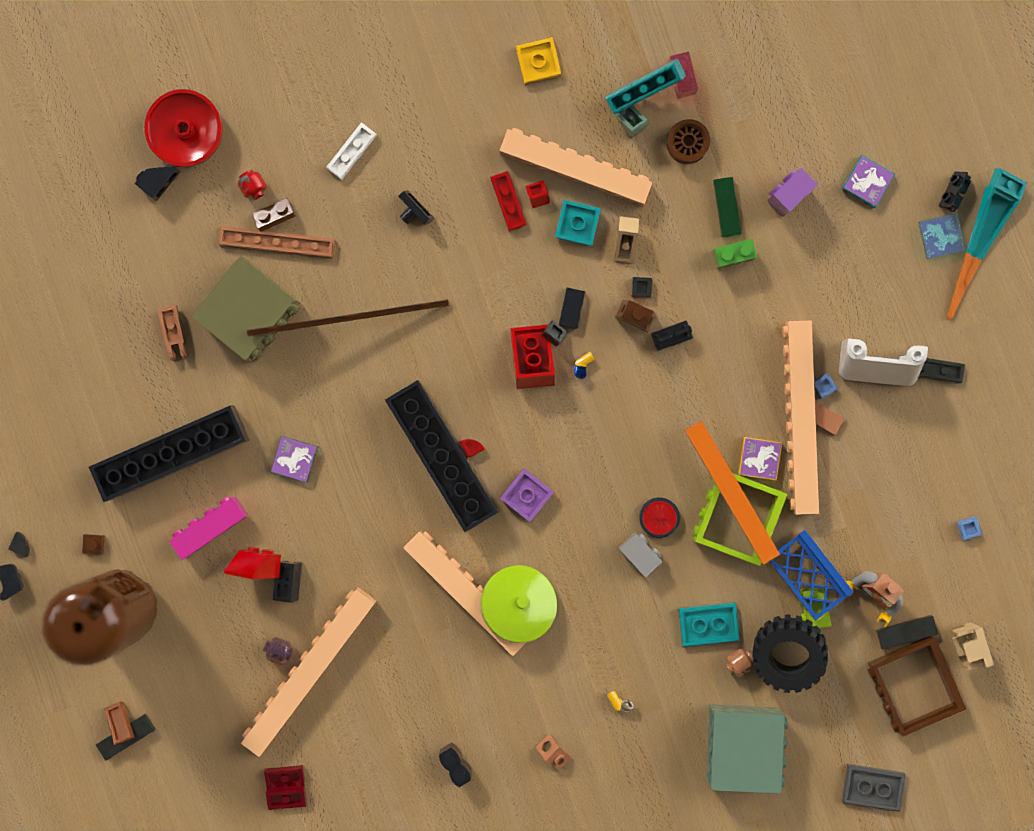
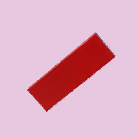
(508, 201)

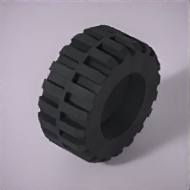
(786, 676)

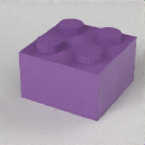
(795, 188)

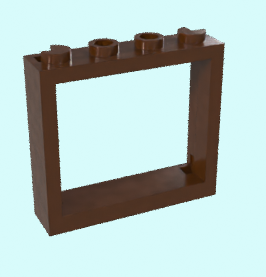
(956, 705)

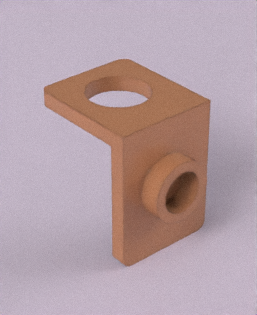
(555, 756)

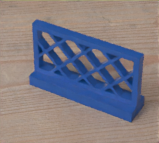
(825, 568)

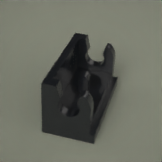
(288, 584)

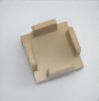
(972, 643)

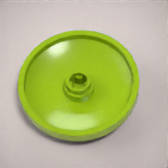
(518, 604)

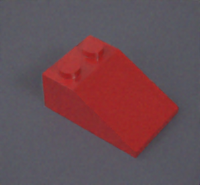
(532, 357)

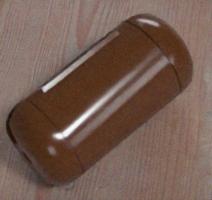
(99, 617)

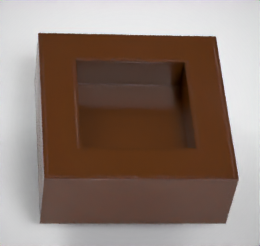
(93, 544)

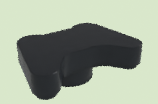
(10, 581)

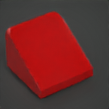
(537, 194)

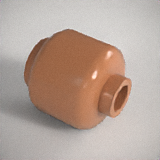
(740, 663)

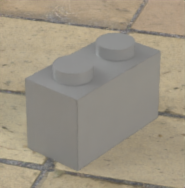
(640, 554)

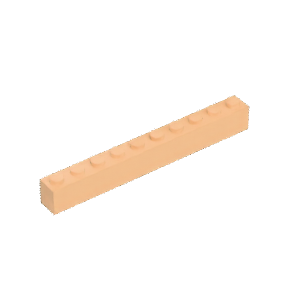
(801, 417)
(308, 672)

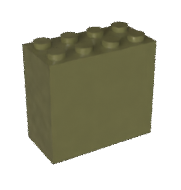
(244, 302)

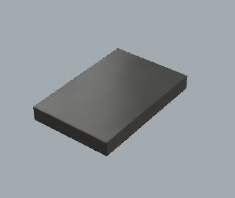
(873, 787)

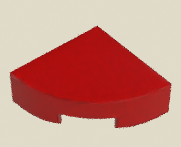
(471, 447)

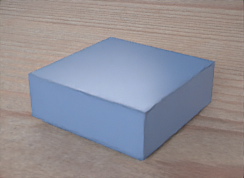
(824, 386)
(969, 528)

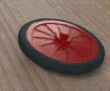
(659, 517)

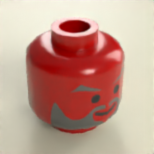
(251, 184)

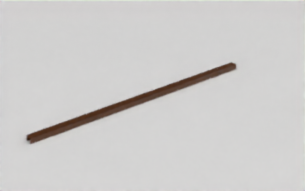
(350, 317)

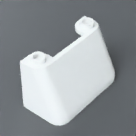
(857, 366)

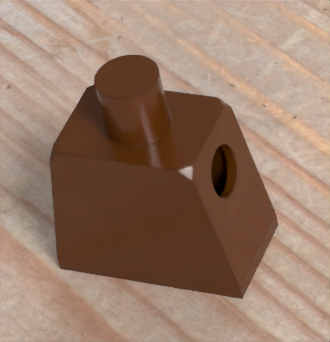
(635, 315)

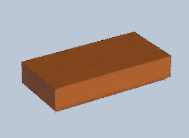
(119, 723)

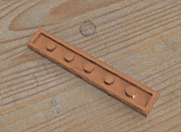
(276, 242)

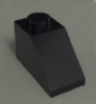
(156, 180)

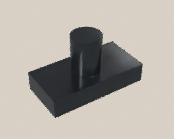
(414, 209)

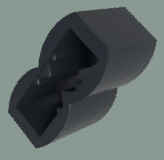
(452, 761)

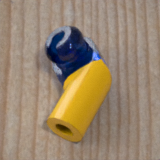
(581, 365)

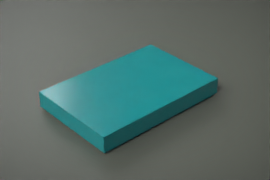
(708, 624)

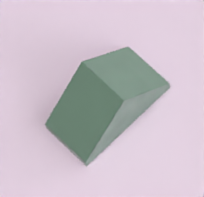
(632, 121)

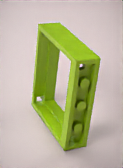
(769, 525)

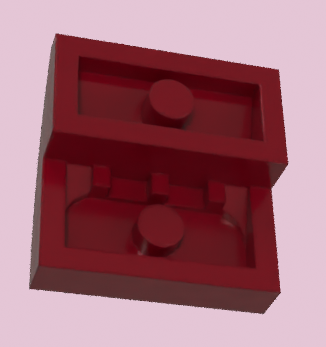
(285, 787)

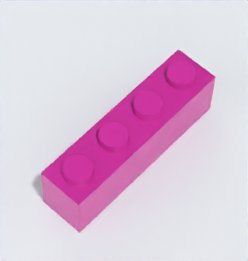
(208, 528)

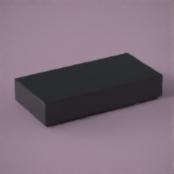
(571, 308)

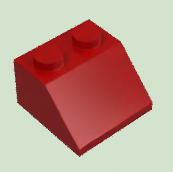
(255, 564)

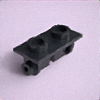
(958, 183)
(672, 335)

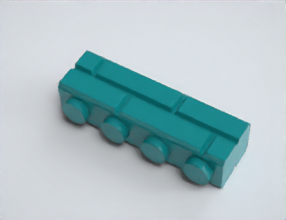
(645, 86)

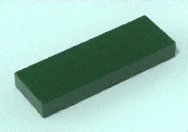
(727, 206)

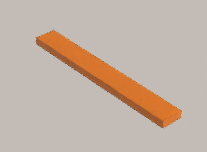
(732, 492)

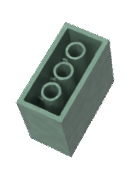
(746, 749)

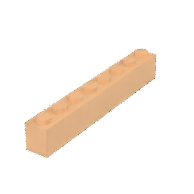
(575, 167)
(452, 579)

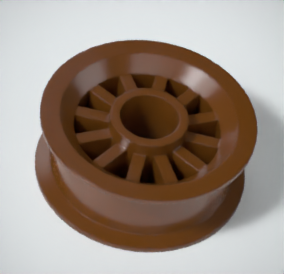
(693, 125)

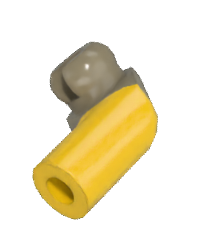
(620, 704)

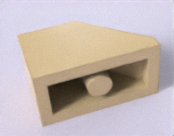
(626, 239)

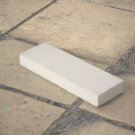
(351, 151)

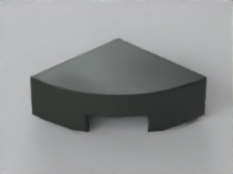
(19, 545)

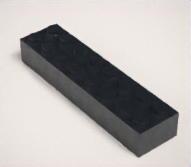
(169, 453)
(441, 455)

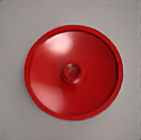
(183, 128)

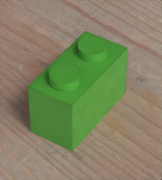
(734, 253)

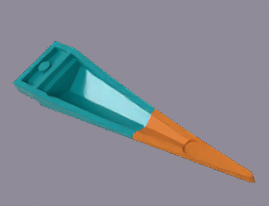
(995, 208)

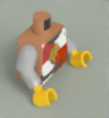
(881, 591)

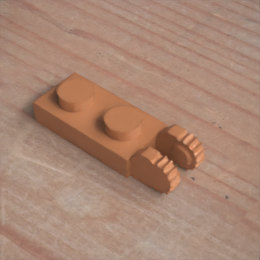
(172, 331)

